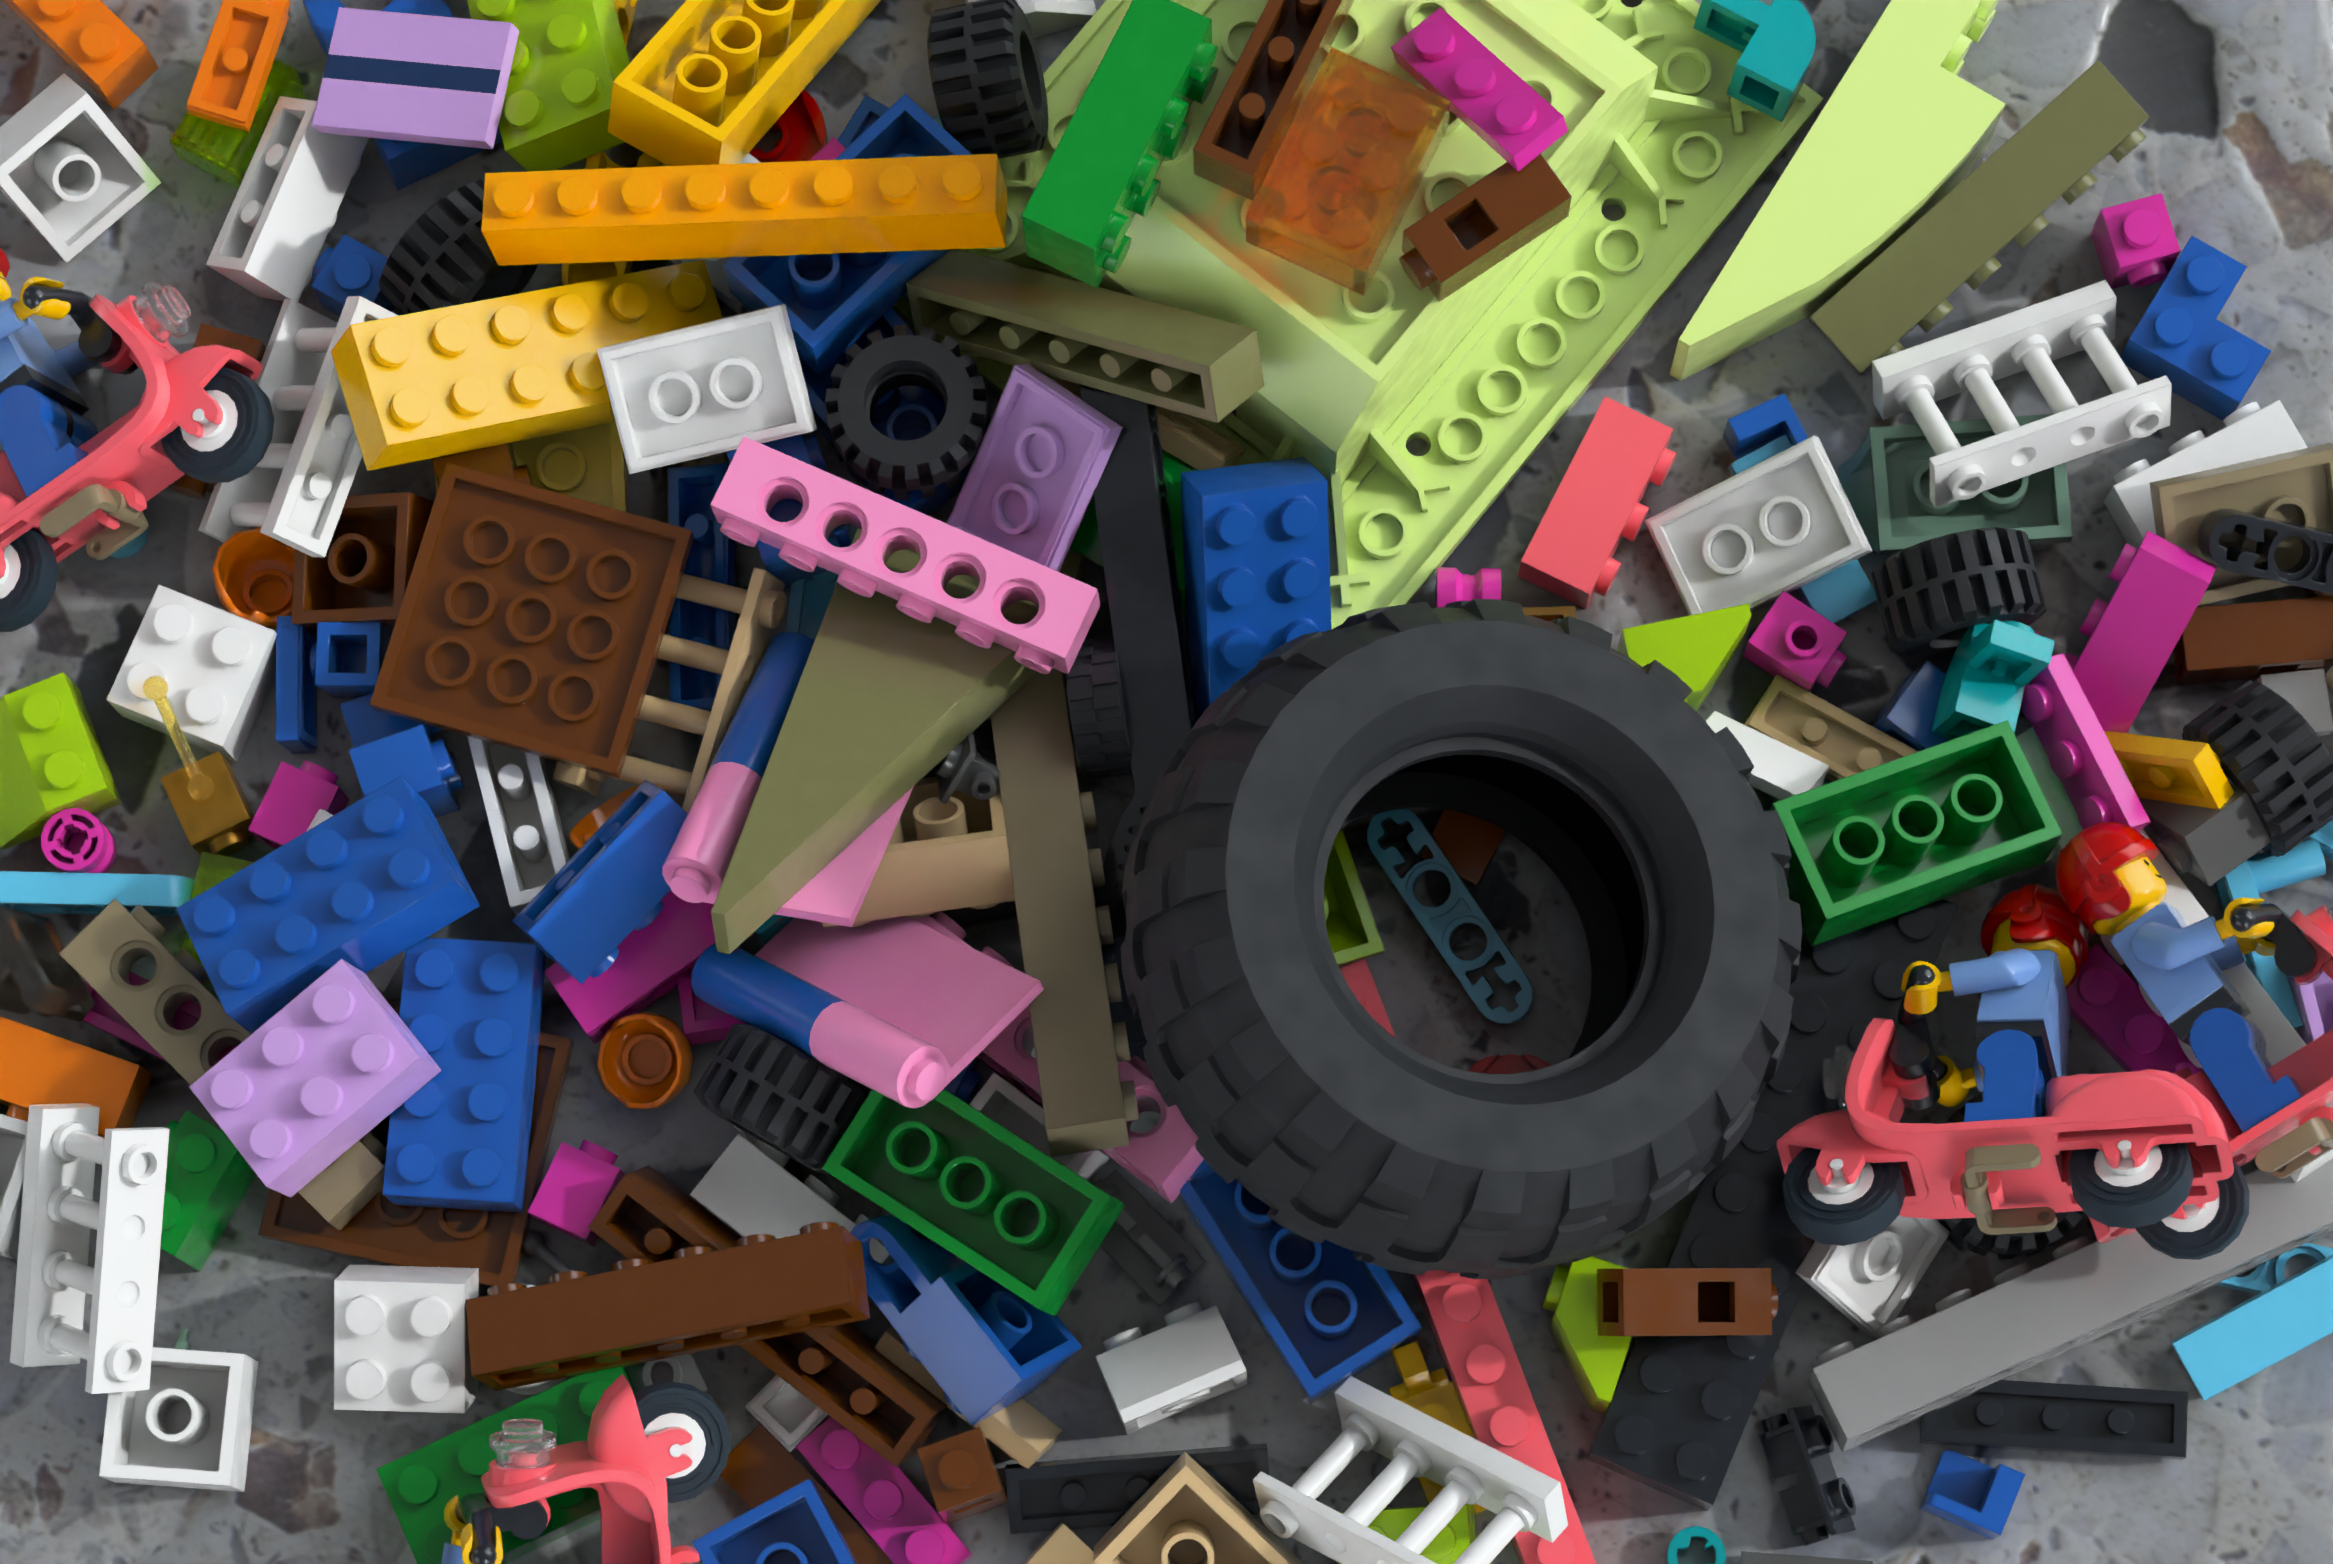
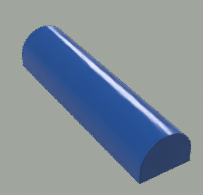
(709, 558)

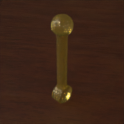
(200, 786)

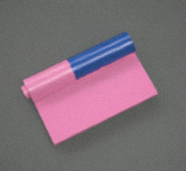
(728, 791)
(871, 1000)

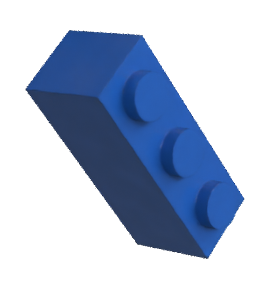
(606, 886)

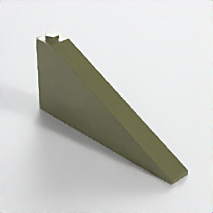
(863, 727)

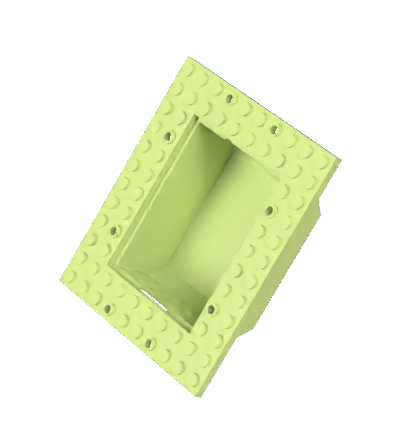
(1502, 354)

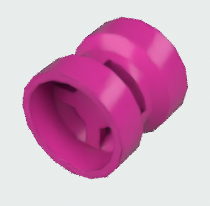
(1455, 586)
(84, 853)

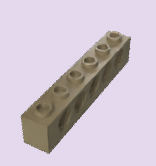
(104, 958)

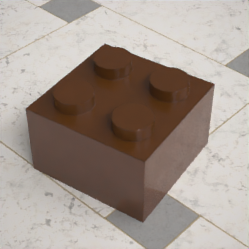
(365, 562)

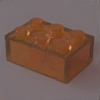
(1347, 171)

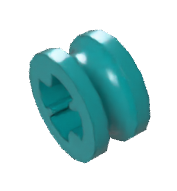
(1682, 1539)

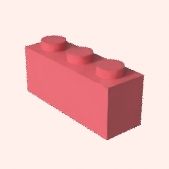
(1598, 504)

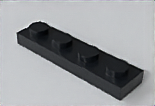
(2064, 1420)
(1106, 1487)

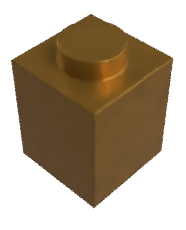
(219, 822)

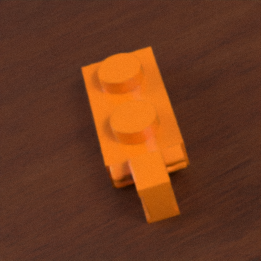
(238, 61)

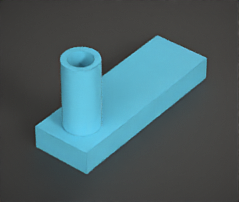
(2264, 874)

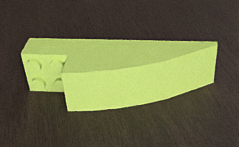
(1866, 172)

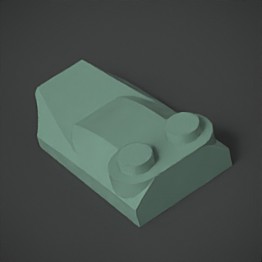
(1891, 492)

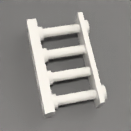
(2006, 346)
(314, 447)
(56, 1240)
(1418, 1449)

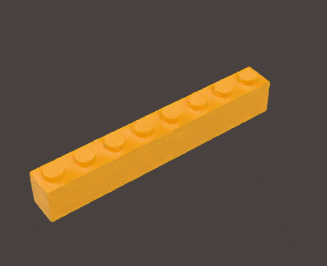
(745, 209)

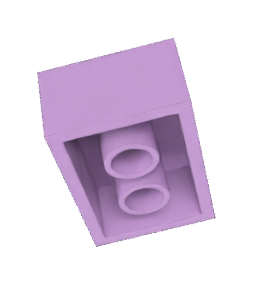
(315, 1078)

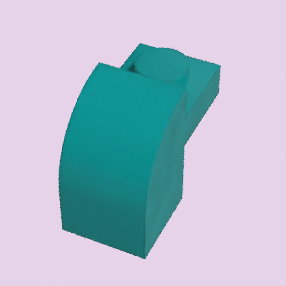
(1774, 48)
(1989, 677)

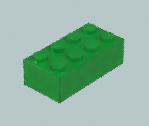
(1119, 139)
(1914, 832)
(977, 1192)
(453, 1466)

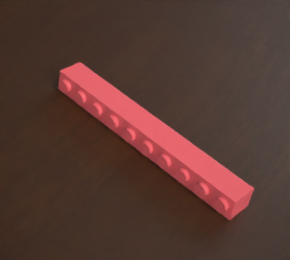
(1485, 1362)

